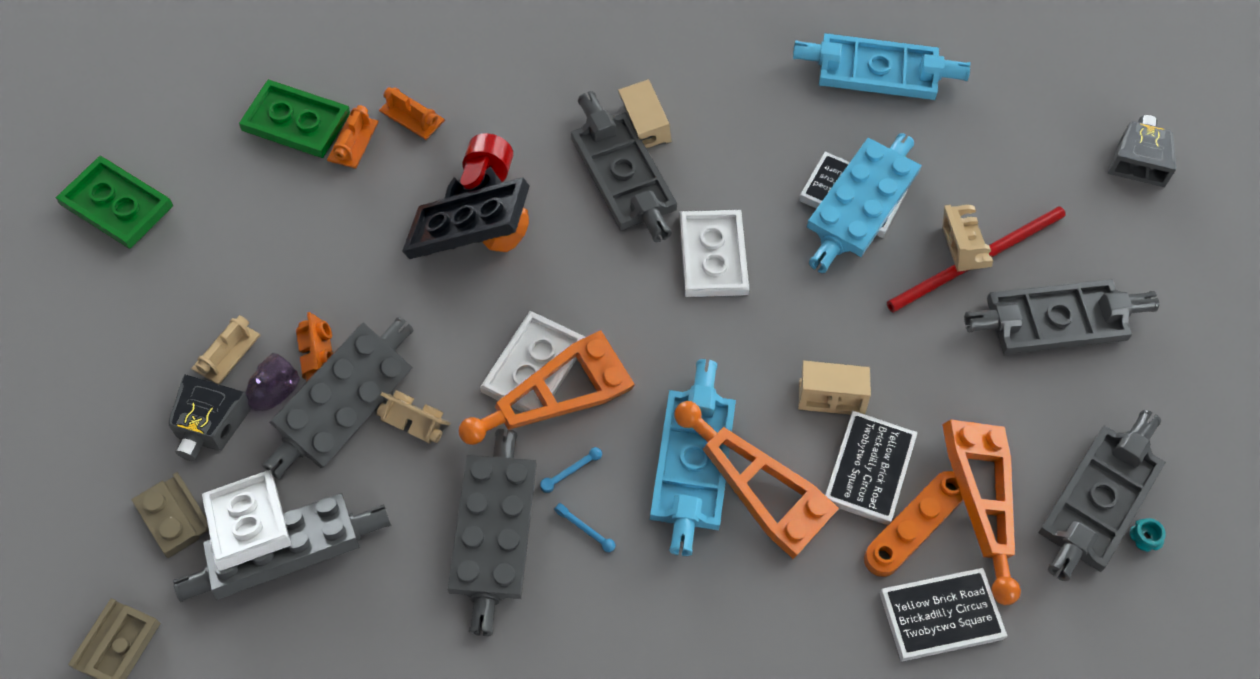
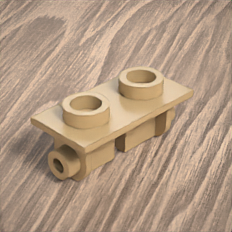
(226, 350)
(425, 421)

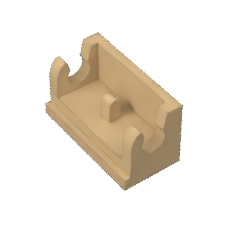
(646, 113)
(965, 239)
(834, 388)

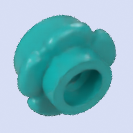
(1153, 529)

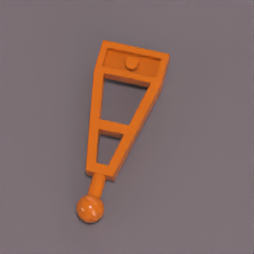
(599, 364)
(987, 443)
(800, 522)

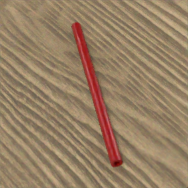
(996, 247)

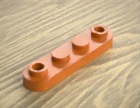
(913, 525)

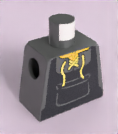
(1145, 153)
(205, 415)

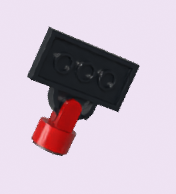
(473, 206)

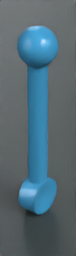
(547, 484)
(608, 545)

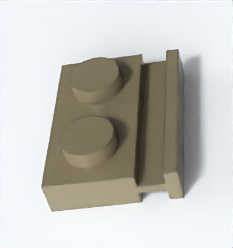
(171, 515)
(114, 642)

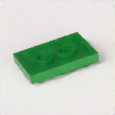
(294, 118)
(114, 202)

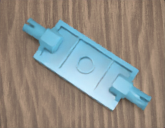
(880, 65)
(862, 199)
(687, 482)

